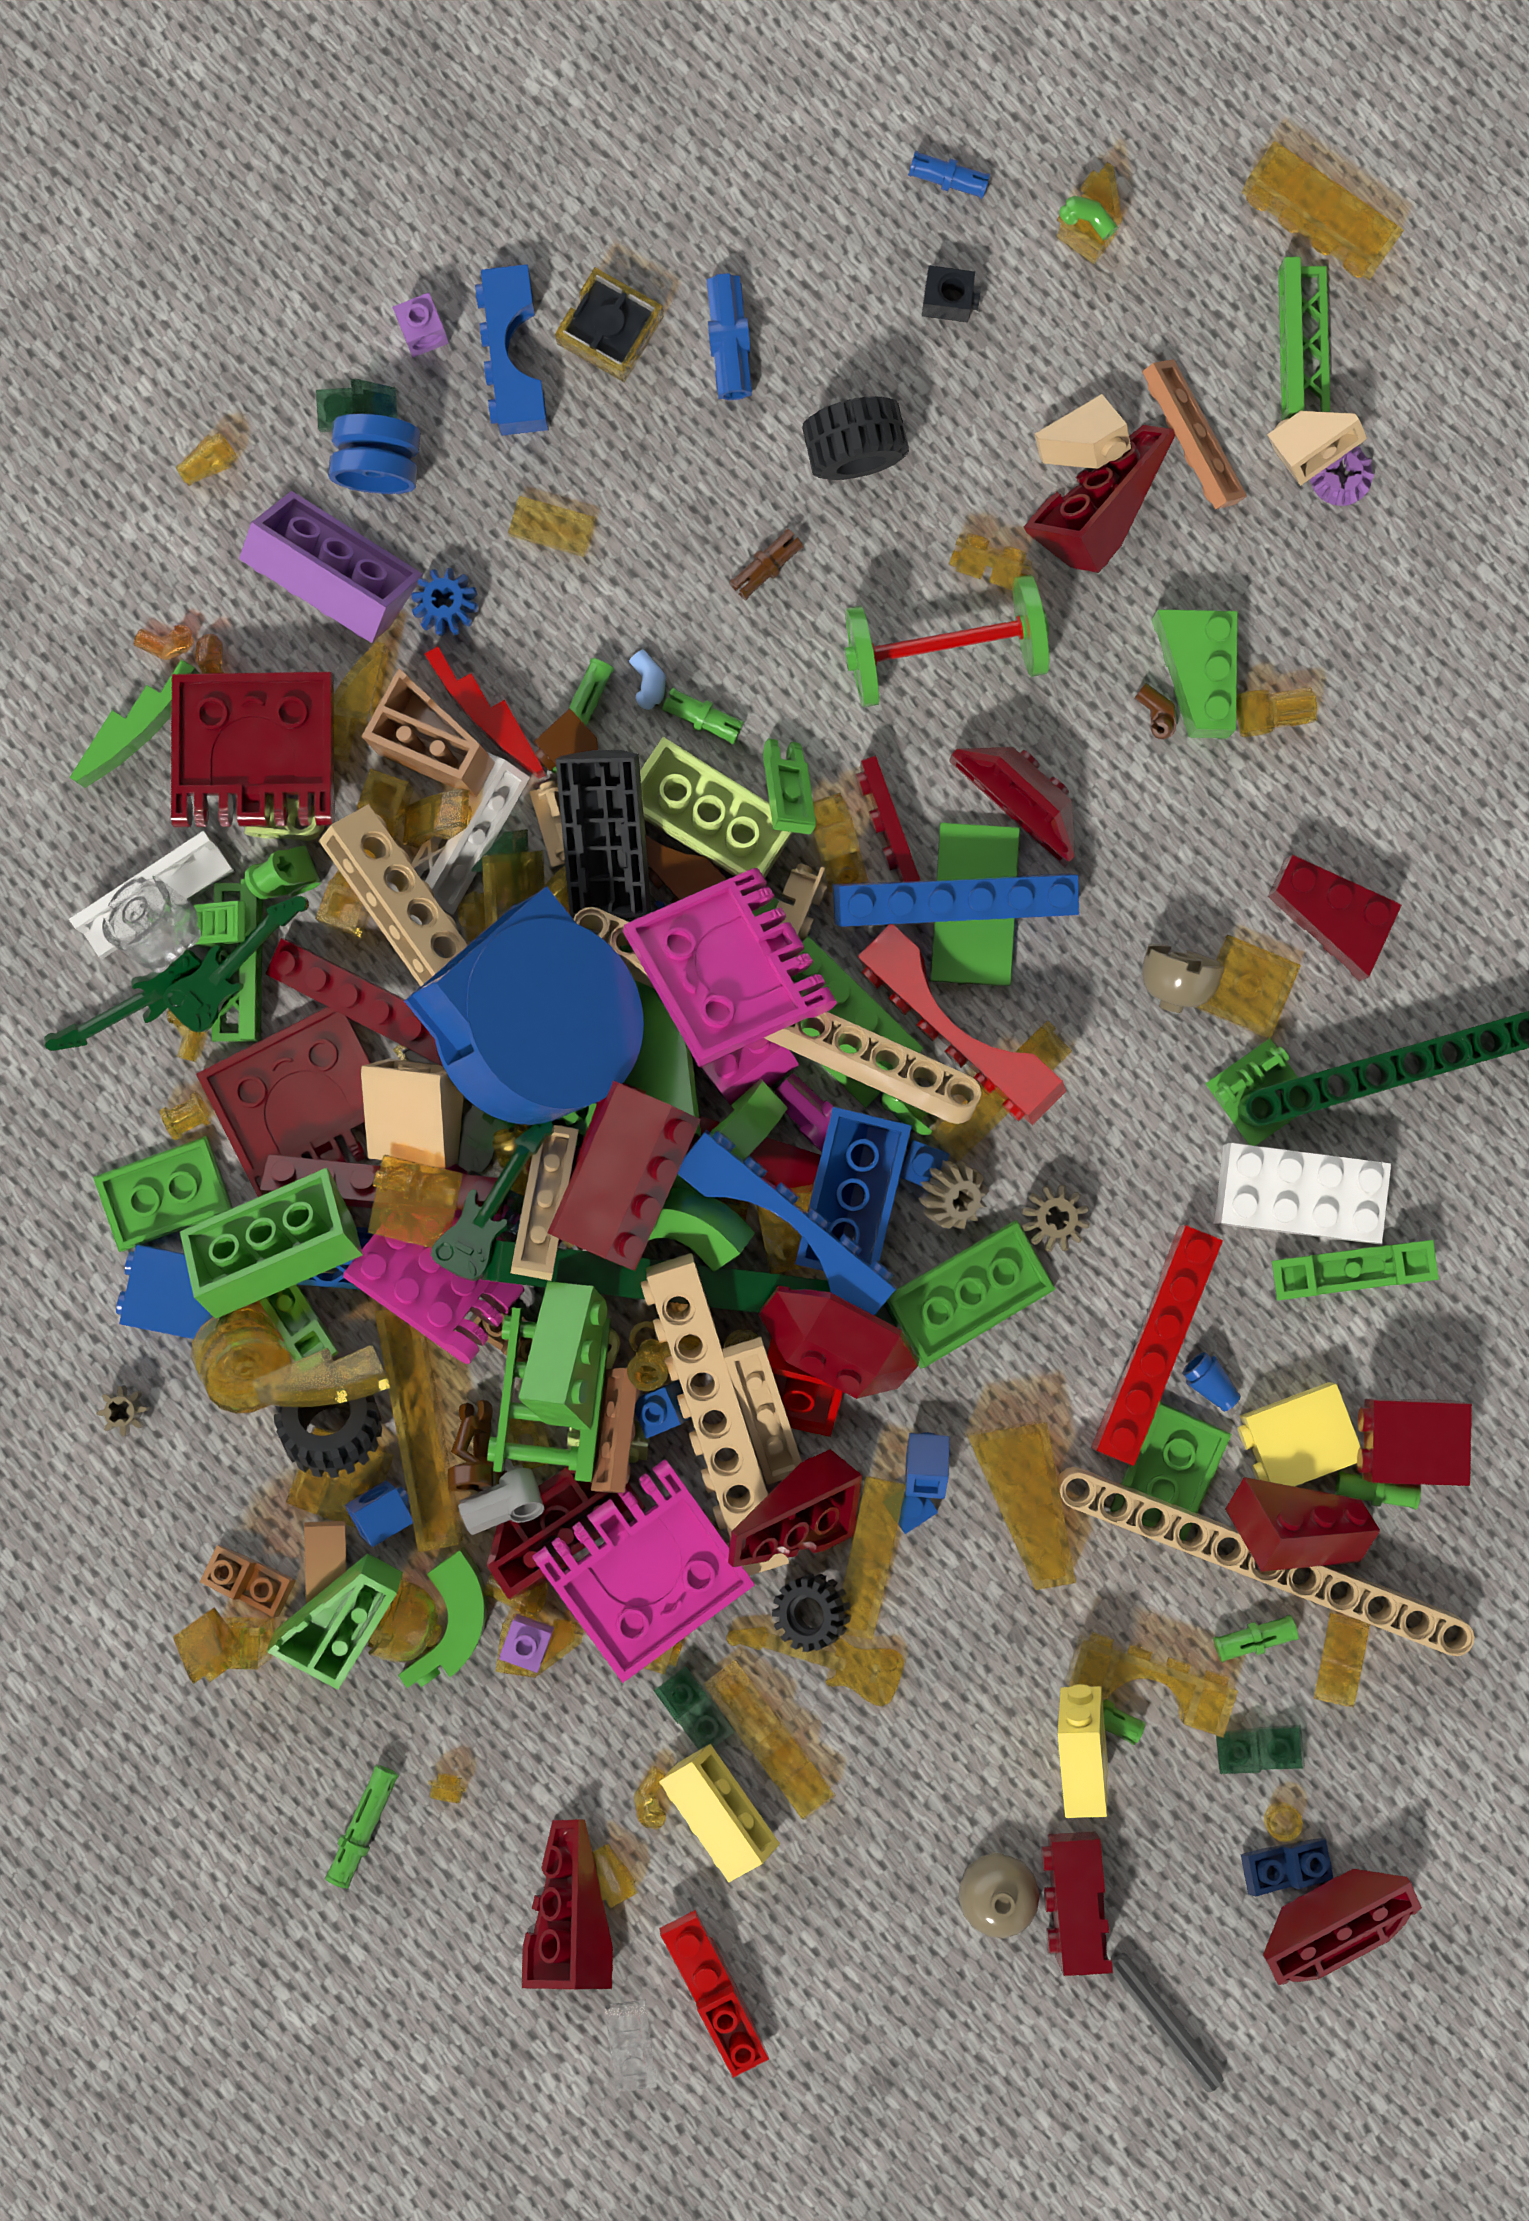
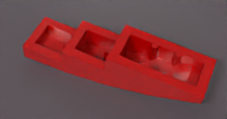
(494, 722)

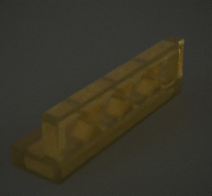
(962, 1137)

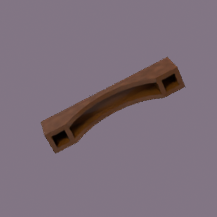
(675, 870)

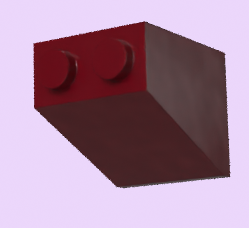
(1415, 1441)

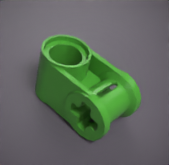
(284, 874)

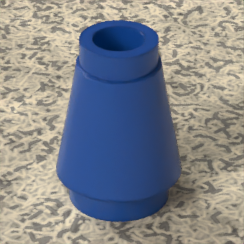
(1211, 1381)

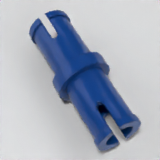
(949, 174)

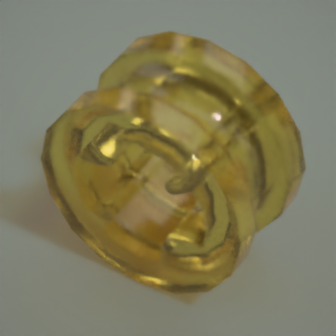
(1295, 1818)

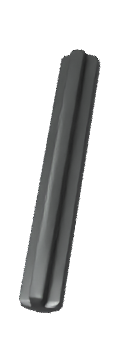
(1166, 2023)

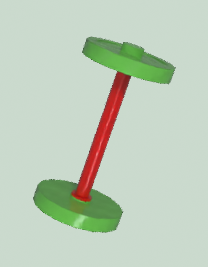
(1029, 625)

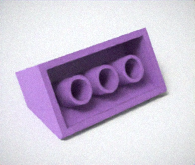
(329, 566)

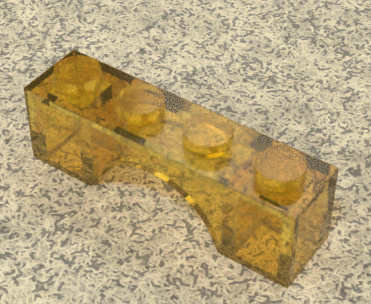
(340, 904)
(1201, 1700)

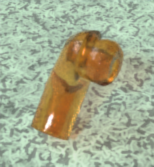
(166, 647)
(209, 654)

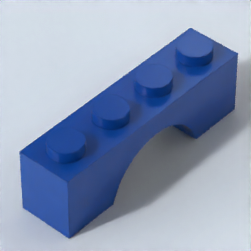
(508, 304)

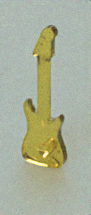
(869, 1672)

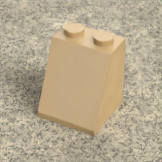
(411, 1112)

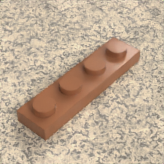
(1194, 434)

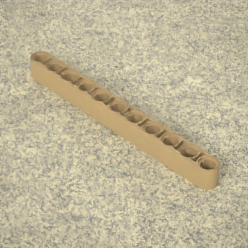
(836, 1032)
(1315, 1589)

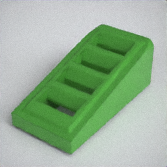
(220, 923)

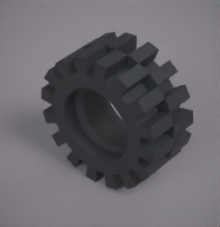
(792, 1622)

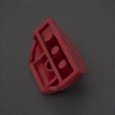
(1023, 794)
(838, 1341)
(564, 1506)
(1338, 1924)

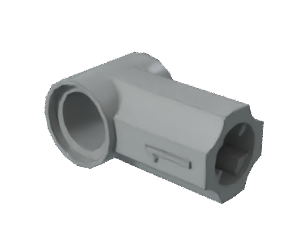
(512, 1499)

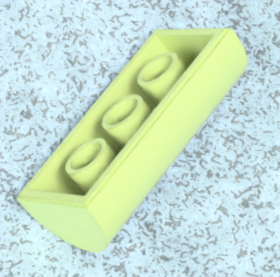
(709, 811)

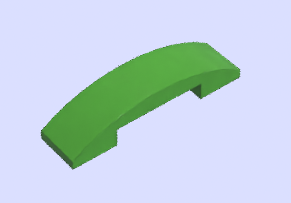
(749, 1123)
(1355, 1269)
(298, 1323)

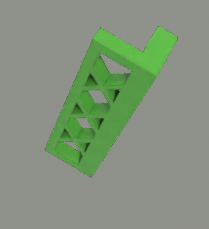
(1293, 341)
(249, 973)

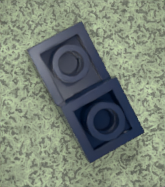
(1287, 1866)

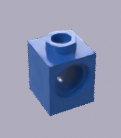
(660, 1409)
(927, 1465)
(380, 1512)

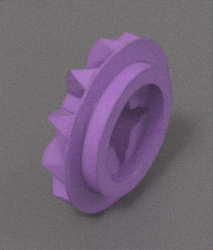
(1355, 487)

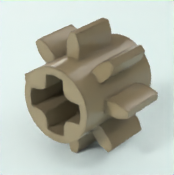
(112, 1410)

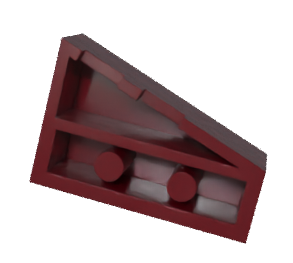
(1076, 1903)

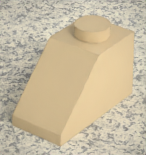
(1085, 436)
(1315, 441)

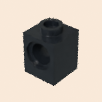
(945, 278)

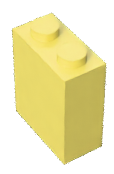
(1300, 1436)
(1083, 1751)

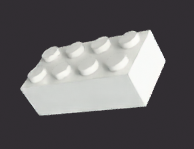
(1302, 1193)

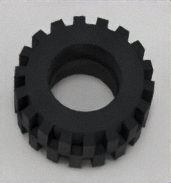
(855, 438)
(332, 1451)

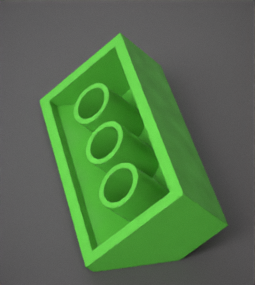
(856, 1007)
(269, 1244)

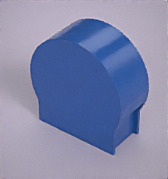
(533, 1015)

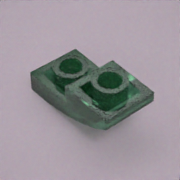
(694, 1709)
(1260, 1749)

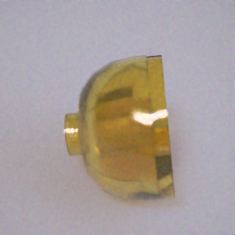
(406, 1625)

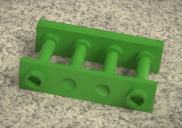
(580, 1457)

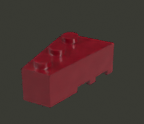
(1336, 912)
(1299, 1525)

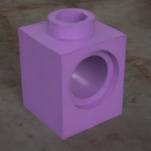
(420, 325)
(526, 1643)

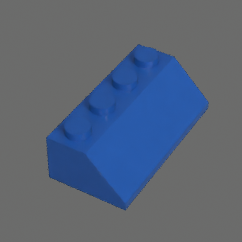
(857, 1181)

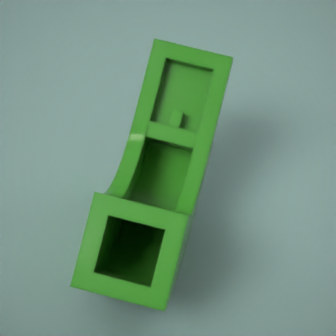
(703, 1225)
(467, 1608)

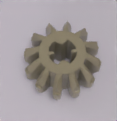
(953, 1194)
(1050, 1230)

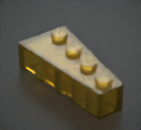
(1025, 1488)

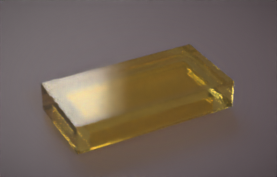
(551, 526)

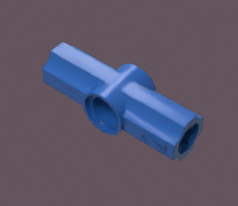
(729, 337)

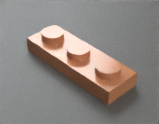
(615, 1432)

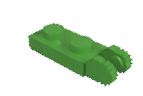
(788, 788)

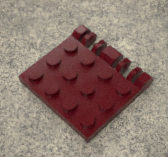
(252, 741)
(292, 1093)

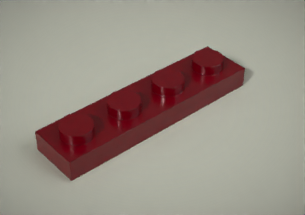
(885, 820)

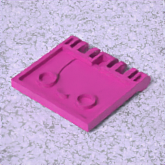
(726, 968)
(430, 1297)
(648, 1577)

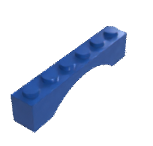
(956, 900)
(721, 1173)

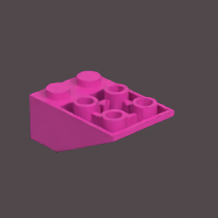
(744, 1067)

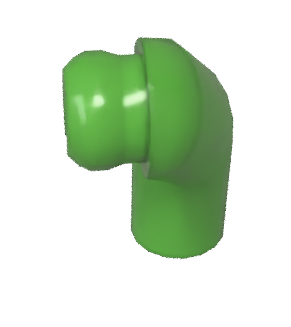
(1091, 211)

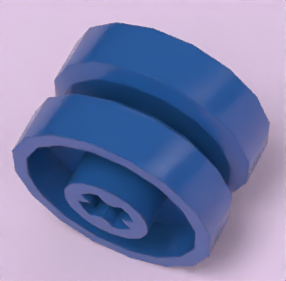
(374, 454)

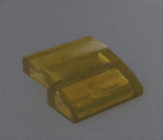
(510, 880)
(329, 1495)

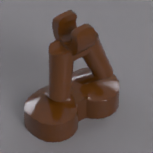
(476, 1472)

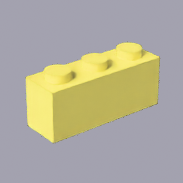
(719, 1813)

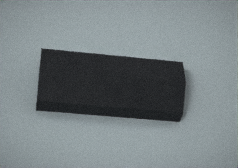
(604, 832)

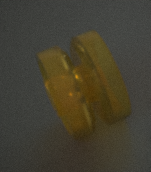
(235, 1352)

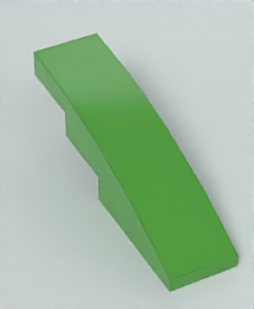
(124, 736)

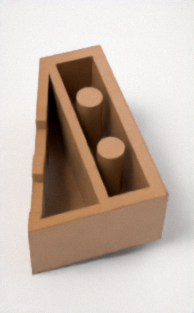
(425, 738)

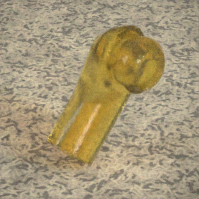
(190, 1041)

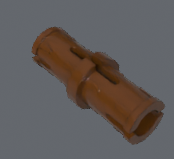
(766, 564)

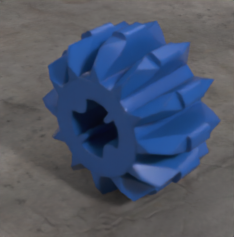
(445, 588)

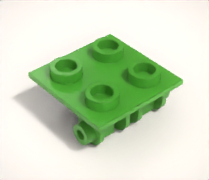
(1256, 1070)

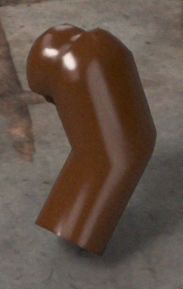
(1161, 711)

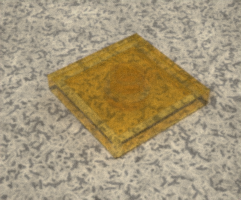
(1251, 987)

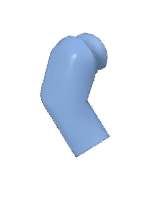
(652, 680)

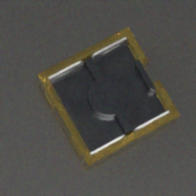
(609, 325)

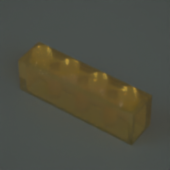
(1321, 211)

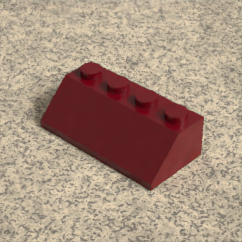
(624, 1175)

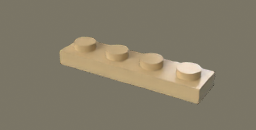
(545, 1188)
(762, 1409)

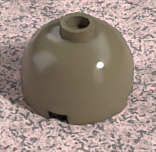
(1180, 977)
(999, 1895)

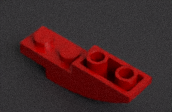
(714, 1993)

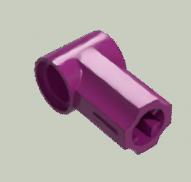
(805, 1109)

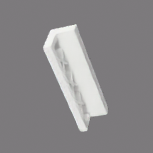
(452, 864)
(186, 869)

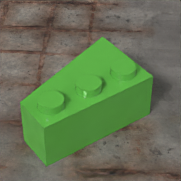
(1203, 667)
(565, 1356)
(338, 1622)

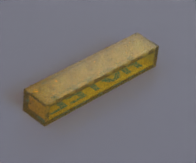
(419, 1432)

